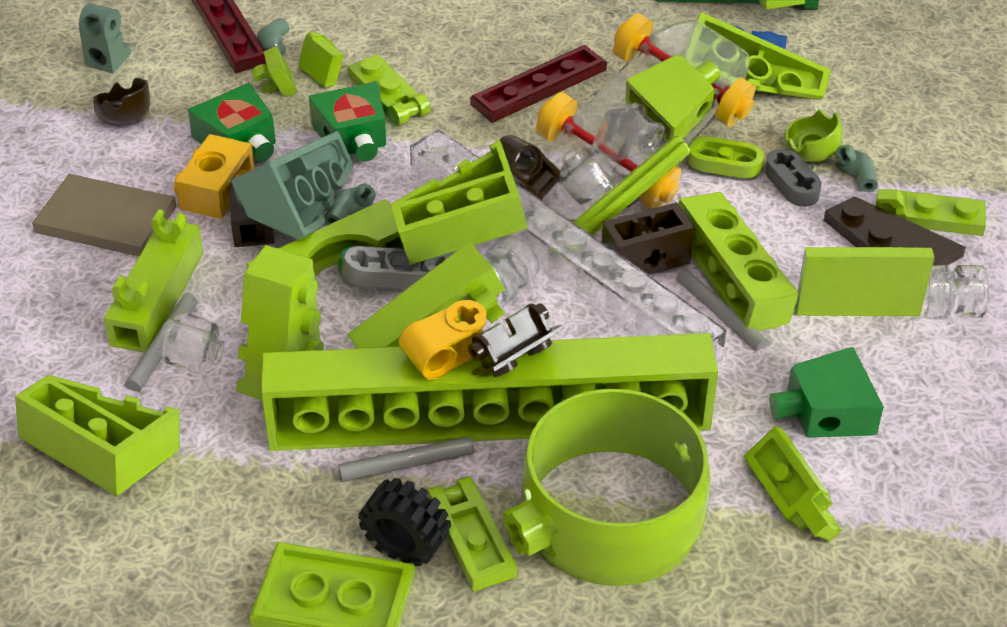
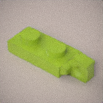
(935, 211)
(792, 484)

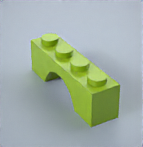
(368, 228)

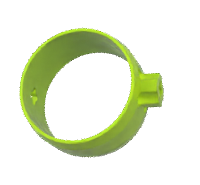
(599, 549)

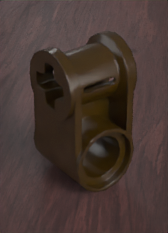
(532, 167)

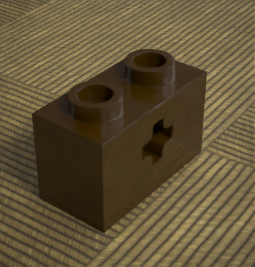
(651, 238)

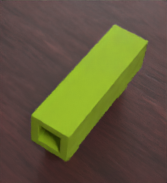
(458, 278)
(154, 283)

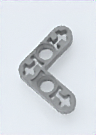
(363, 264)

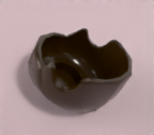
(123, 105)

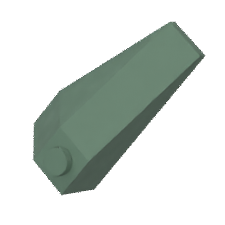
(296, 187)

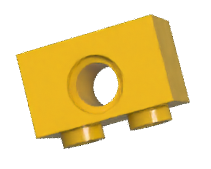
(205, 180)

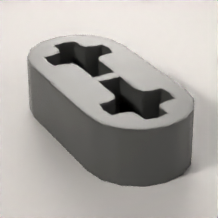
(798, 174)

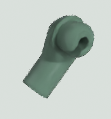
(857, 165)

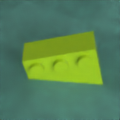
(465, 207)
(279, 312)
(95, 434)

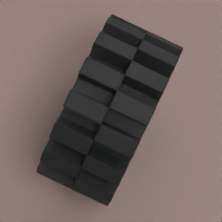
(404, 521)

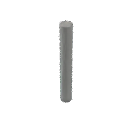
(721, 309)
(152, 355)
(405, 458)

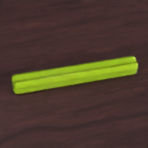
(633, 185)

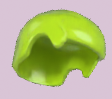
(814, 136)

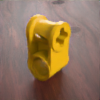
(441, 340)

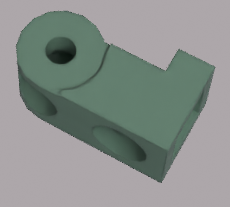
(102, 35)

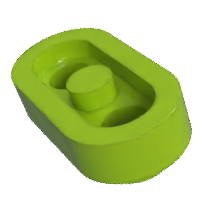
(726, 157)

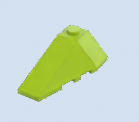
(773, 67)

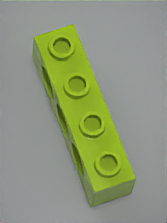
(738, 263)

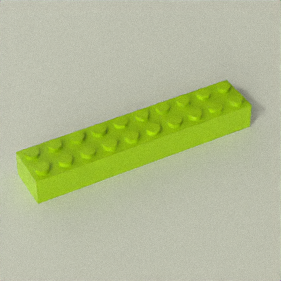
(384, 400)

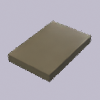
(102, 214)

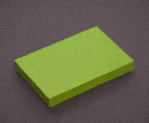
(863, 281)
(331, 589)

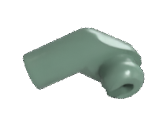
(272, 35)
(349, 202)

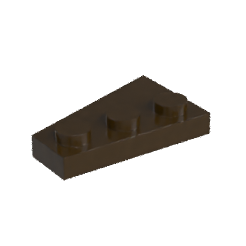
(874, 227)

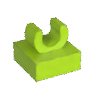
(277, 72)

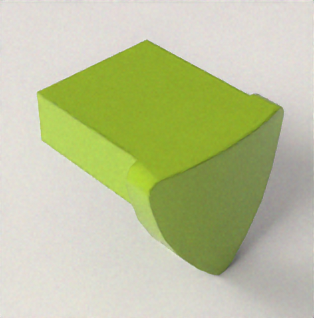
(320, 59)

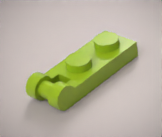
(397, 96)
(474, 535)

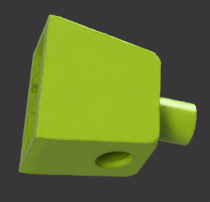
(674, 93)

